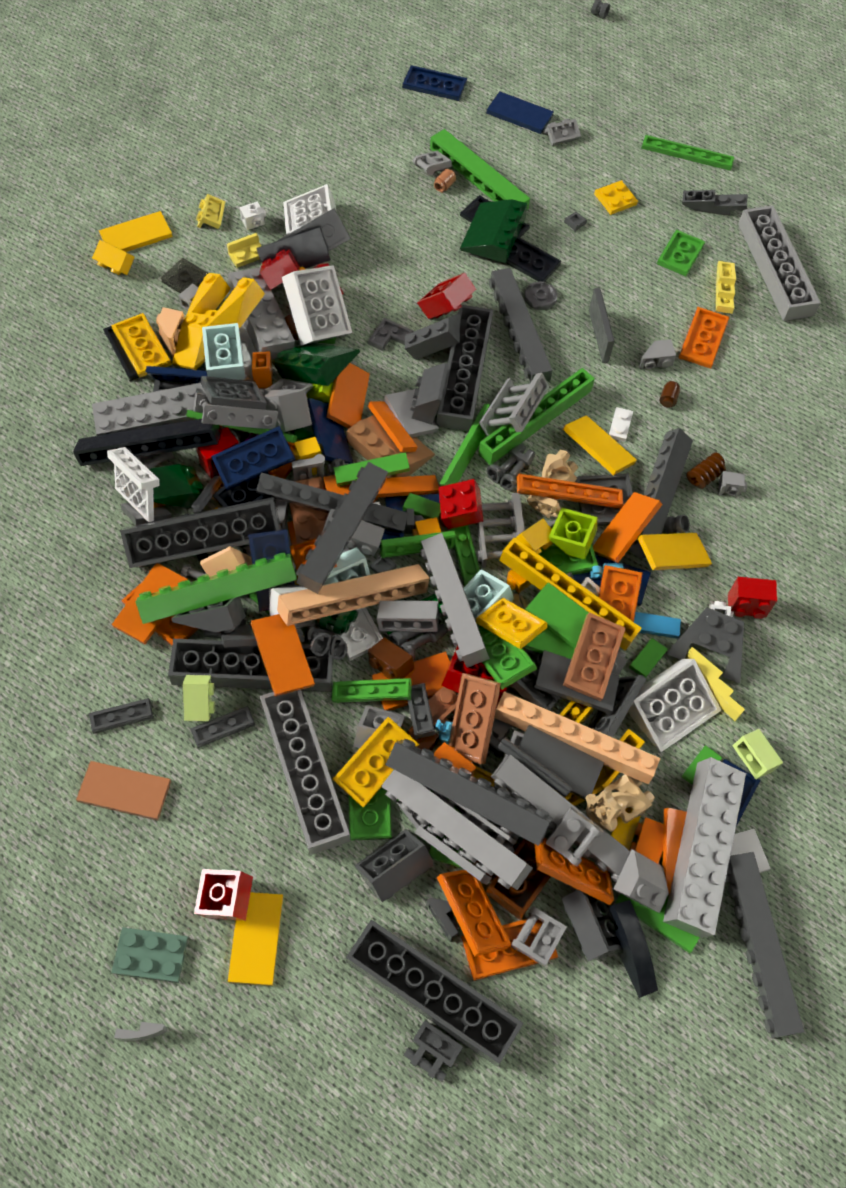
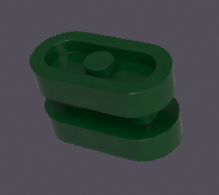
(341, 624)

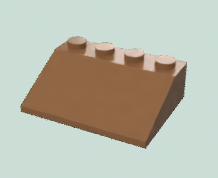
(373, 442)

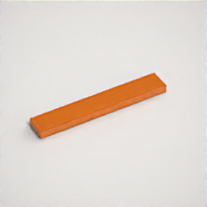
(569, 491)

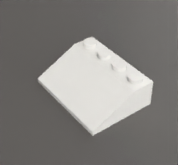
(307, 207)
(316, 304)
(679, 699)

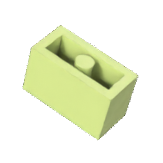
(197, 698)
(757, 754)

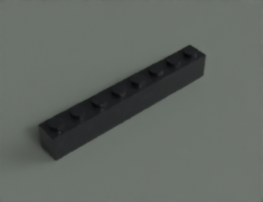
(148, 441)

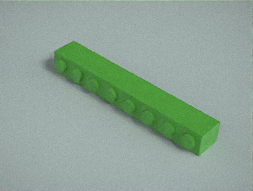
(476, 169)
(551, 406)
(215, 588)

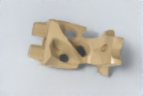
(554, 468)
(611, 805)

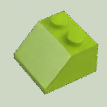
(574, 532)

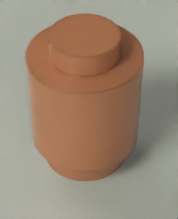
(444, 180)

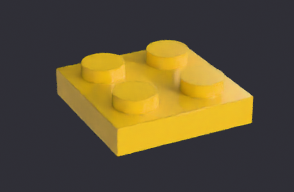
(616, 197)

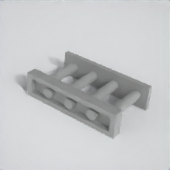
(522, 411)
(234, 415)
(515, 521)
(459, 858)

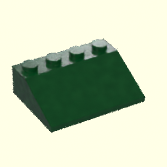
(495, 229)
(314, 362)

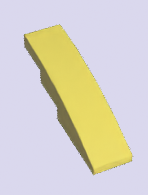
(725, 287)
(719, 689)

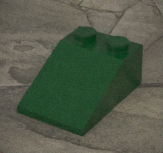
(177, 485)

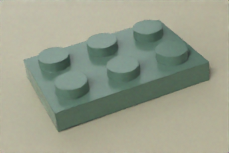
(150, 955)

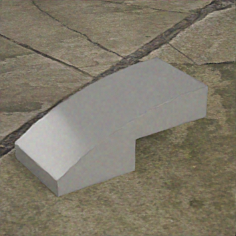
(146, 1031)

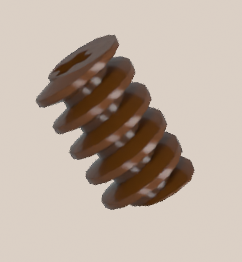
(707, 471)

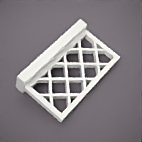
(134, 481)

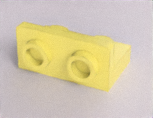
(211, 211)
(244, 250)

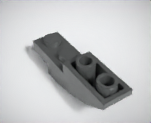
(717, 204)

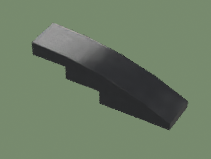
(635, 948)

